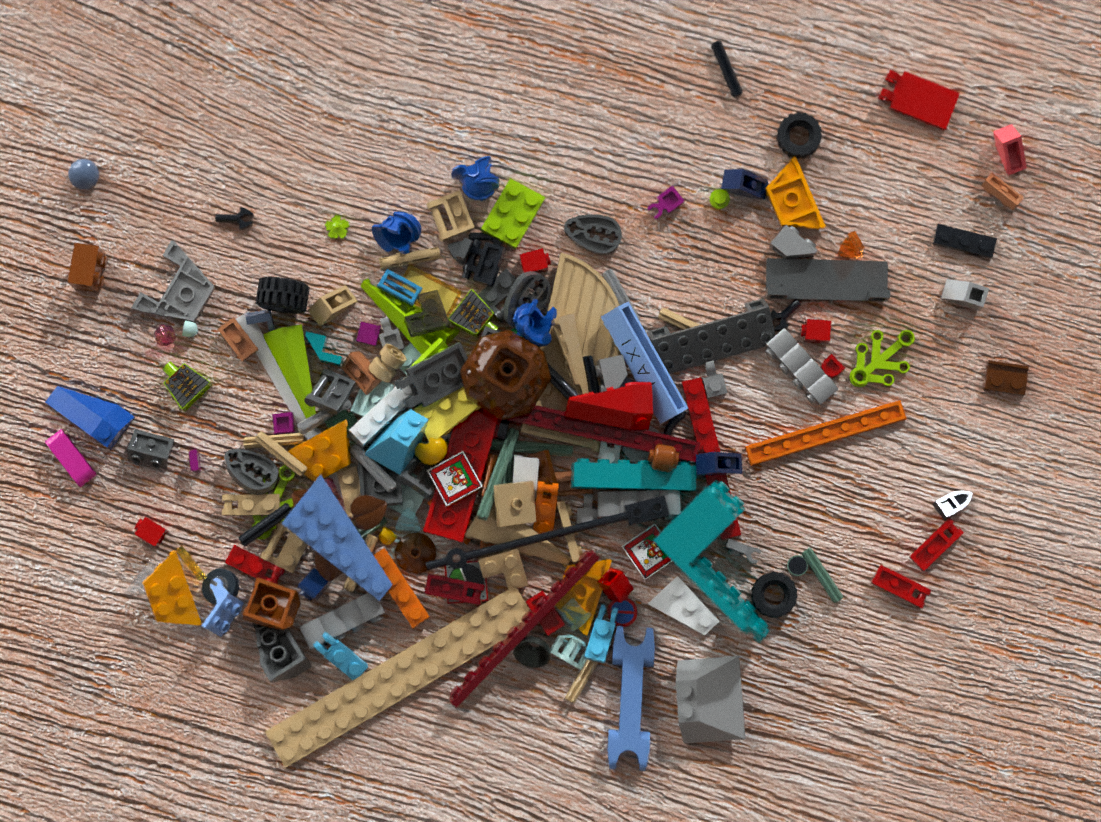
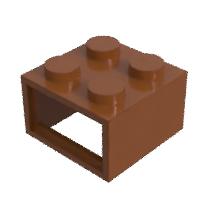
(87, 268)

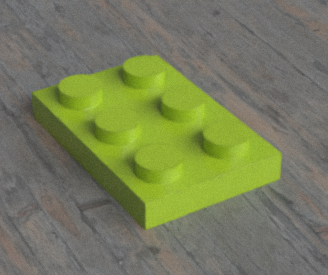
(513, 214)

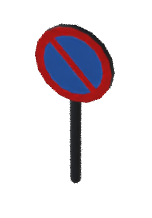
(626, 614)

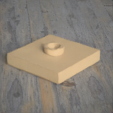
(514, 503)

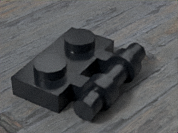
(488, 265)

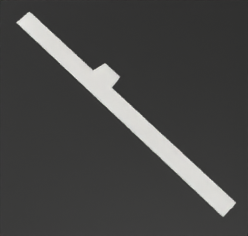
(278, 379)

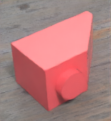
(1010, 149)

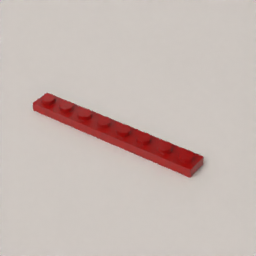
(706, 435)

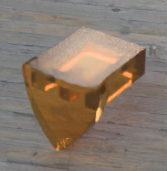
(851, 246)

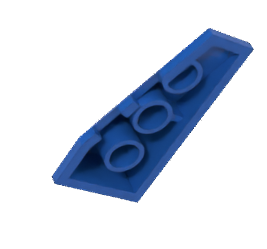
(95, 416)

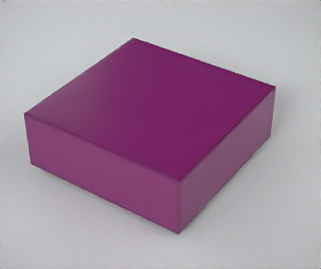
(368, 333)
(283, 423)
(194, 459)

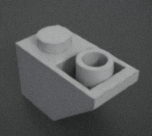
(791, 245)
(965, 294)
(611, 372)

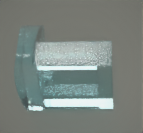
(408, 522)
(574, 614)

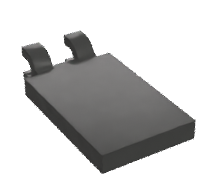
(434, 376)

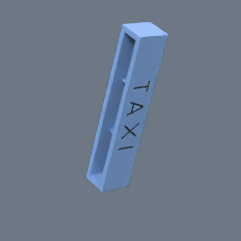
(644, 360)

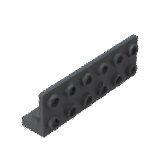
(827, 280)
(714, 339)

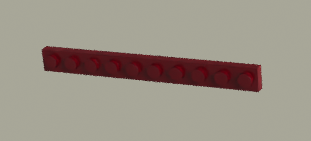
(634, 439)
(529, 621)

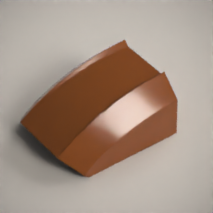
(272, 605)

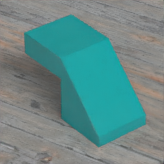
(319, 343)

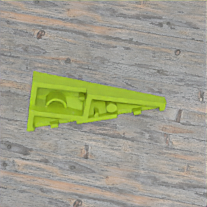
(396, 312)

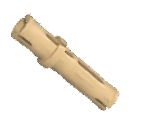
(400, 260)

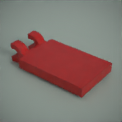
(920, 99)

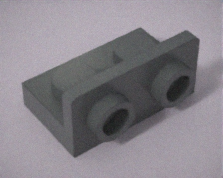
(150, 449)

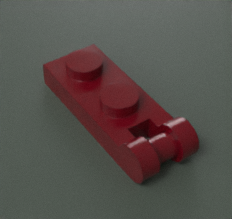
(453, 589)

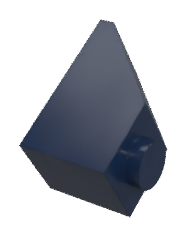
(744, 183)
(718, 463)

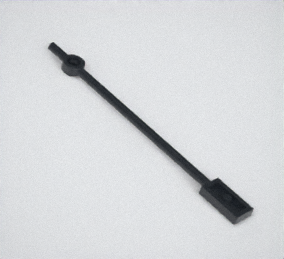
(635, 514)

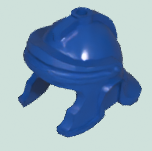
(477, 179)
(397, 232)
(532, 324)

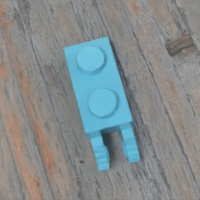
(601, 636)
(342, 657)

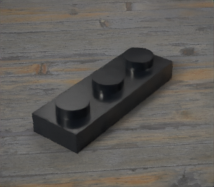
(964, 241)

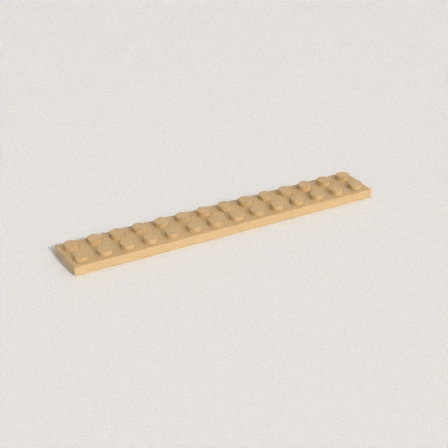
(397, 678)

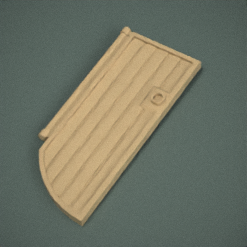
(587, 295)

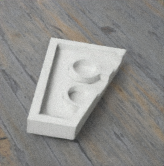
(684, 606)

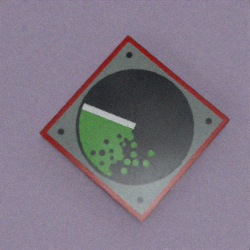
(470, 572)

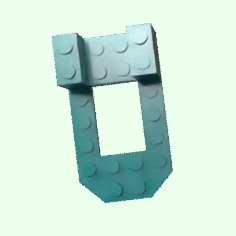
(692, 533)

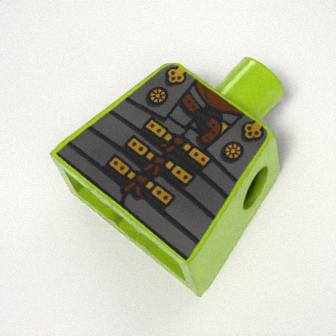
(472, 315)
(185, 384)

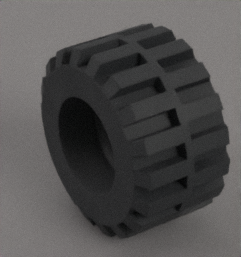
(282, 295)

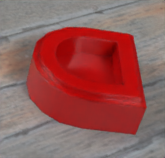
(832, 366)

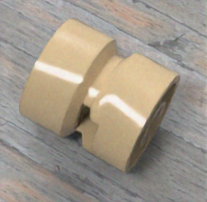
(386, 365)

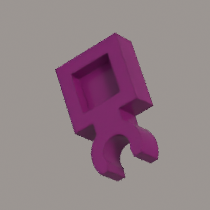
(668, 201)

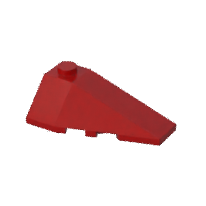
(621, 407)

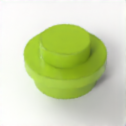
(719, 199)

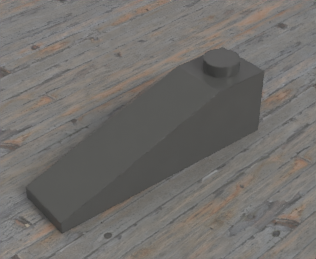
(280, 653)

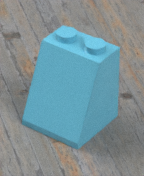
(398, 440)

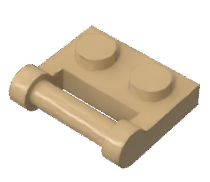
(456, 212)
(290, 552)

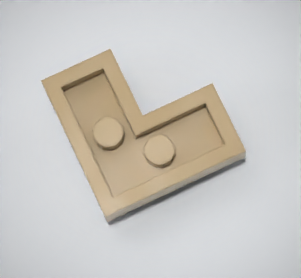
(505, 562)

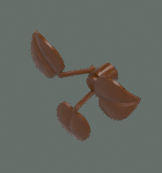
(366, 512)

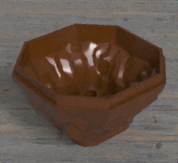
(504, 393)

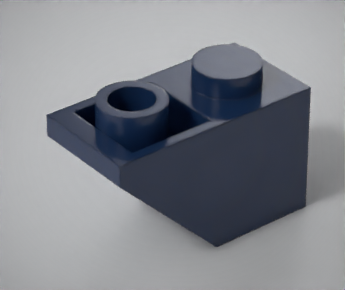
(313, 585)

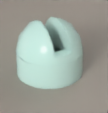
(190, 329)

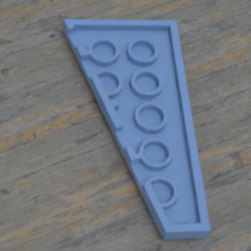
(329, 531)

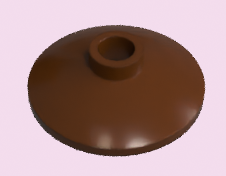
(412, 563)

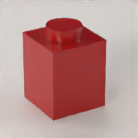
(535, 261)
(816, 331)
(150, 531)
(615, 585)

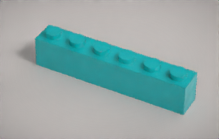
(631, 476)

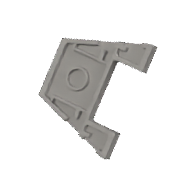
(184, 295)

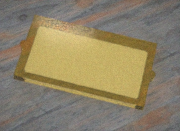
(448, 294)

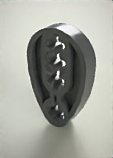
(600, 223)
(520, 290)
(247, 480)

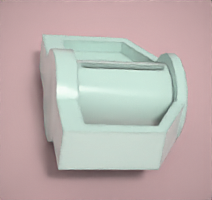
(570, 650)

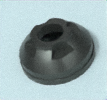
(532, 656)

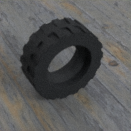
(805, 121)
(763, 606)

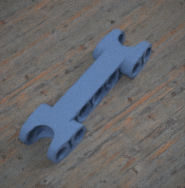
(629, 734)

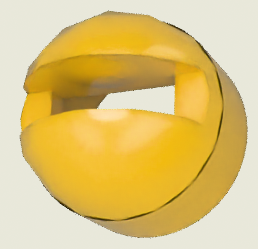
(387, 536)

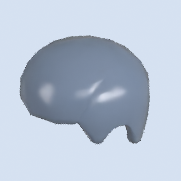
(83, 174)

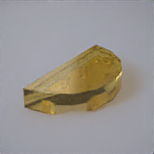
(191, 563)

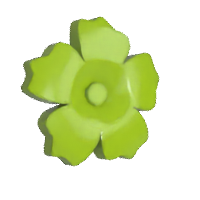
(337, 227)

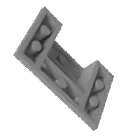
(710, 699)

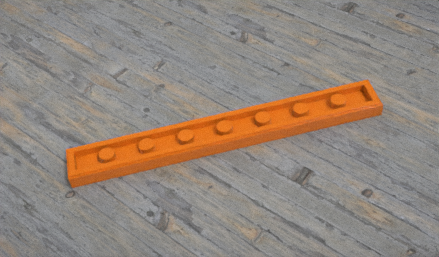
(825, 433)

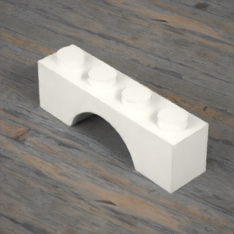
(379, 416)

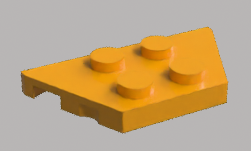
(793, 199)
(324, 452)
(587, 591)
(170, 593)

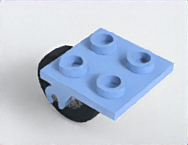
(221, 590)

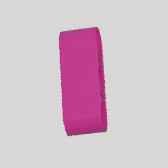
(70, 458)

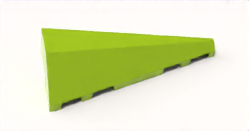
(289, 351)

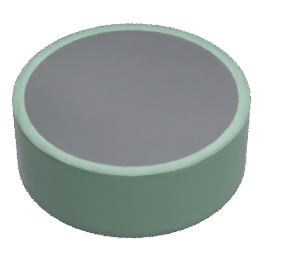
(797, 565)

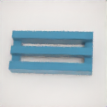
(411, 302)

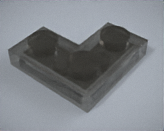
(431, 318)

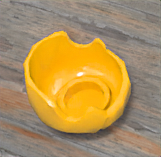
(432, 452)

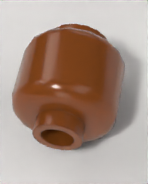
(663, 458)

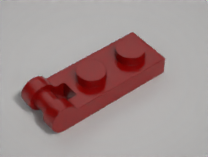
(935, 545)
(253, 565)
(900, 586)

